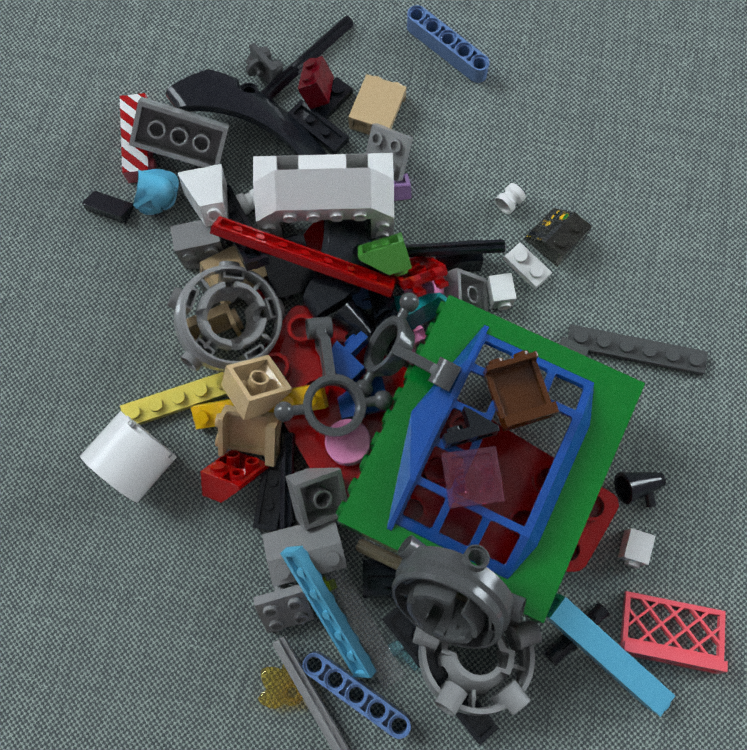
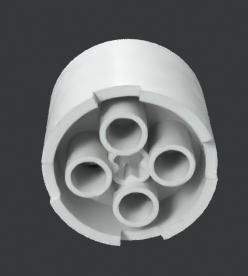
(127, 457)

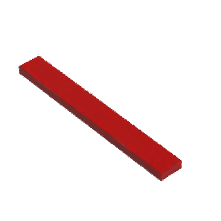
(303, 256)

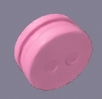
(350, 448)

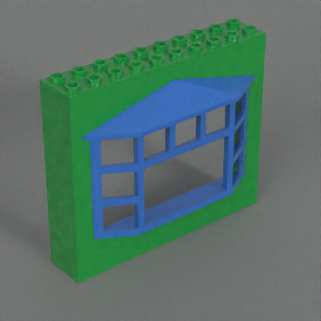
(420, 415)

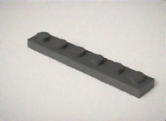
(639, 350)

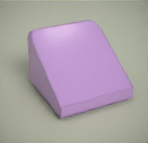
(402, 189)

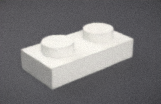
(527, 265)

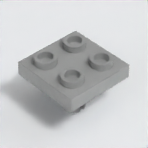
(390, 141)
(283, 608)

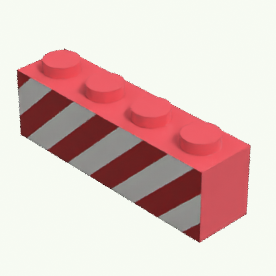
(132, 157)

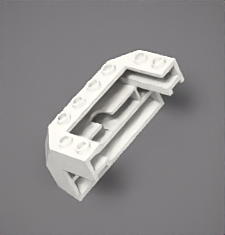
(324, 189)

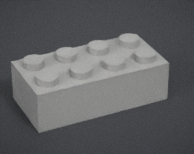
(178, 133)

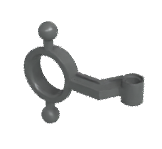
(321, 331)
(442, 374)

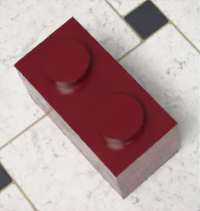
(315, 82)

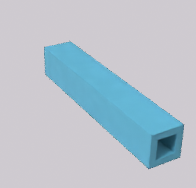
(609, 655)

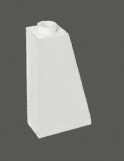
(206, 192)

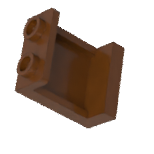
(518, 390)

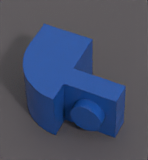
(344, 357)

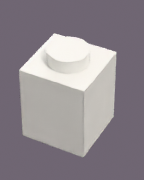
(501, 291)
(636, 547)

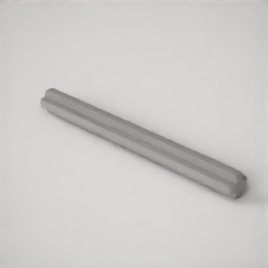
(309, 694)

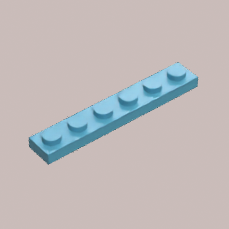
(327, 610)

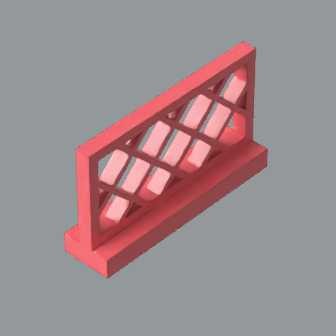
(668, 654)

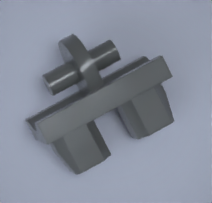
(260, 63)

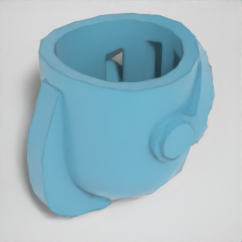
(155, 191)

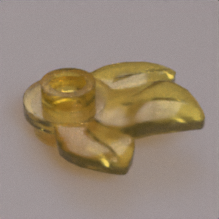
(277, 683)

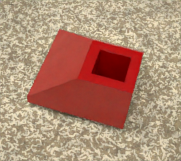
(229, 475)

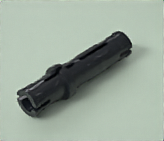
(555, 654)

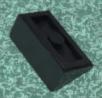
(108, 206)

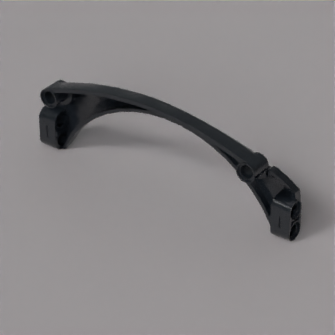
(223, 94)

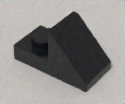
(476, 429)

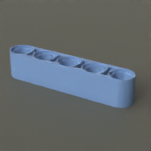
(447, 44)
(362, 706)

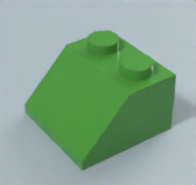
(386, 254)

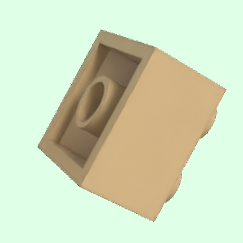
(255, 386)

